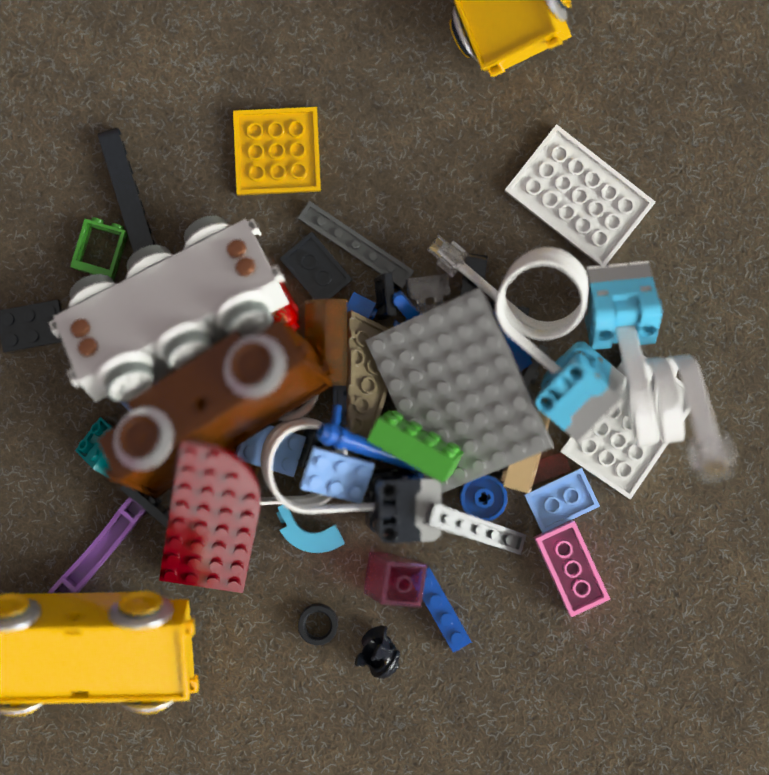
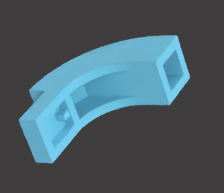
(308, 541)

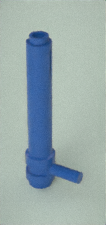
(341, 438)

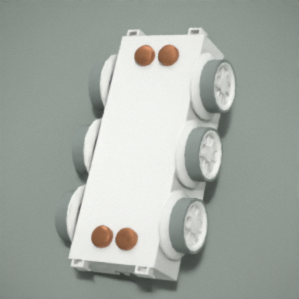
(168, 308)

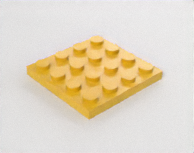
(276, 151)

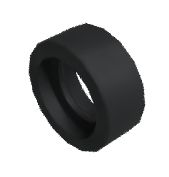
(302, 624)

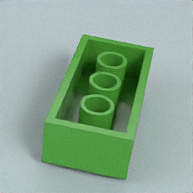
(416, 446)

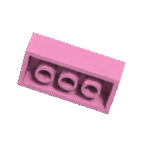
(571, 568)

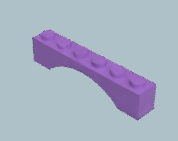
(100, 550)

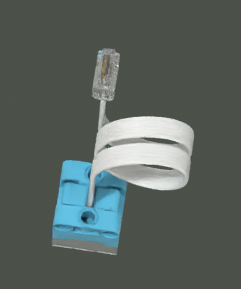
(627, 311)
(579, 387)

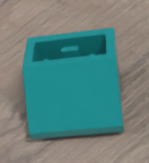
(90, 448)

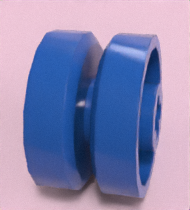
(494, 503)

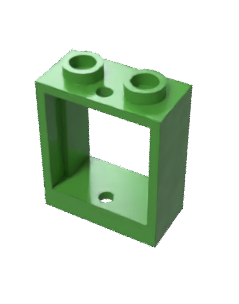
(96, 223)

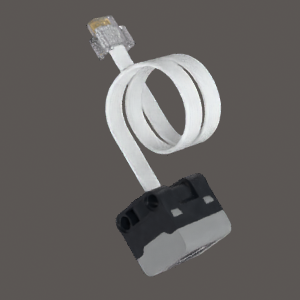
(394, 502)

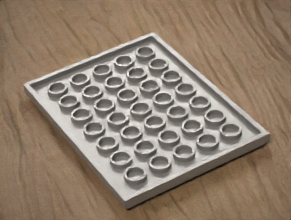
(462, 383)

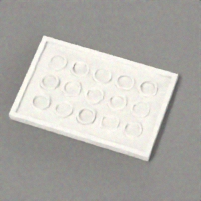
(579, 196)
(612, 450)

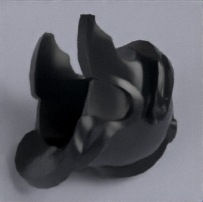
(378, 653)

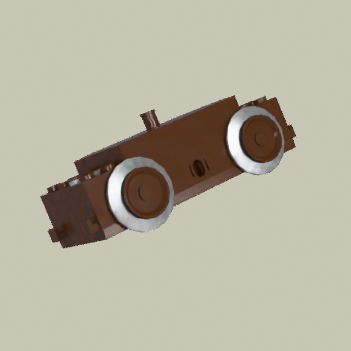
(216, 401)

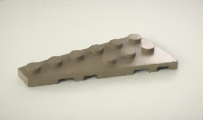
(364, 382)

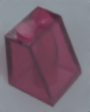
(395, 579)

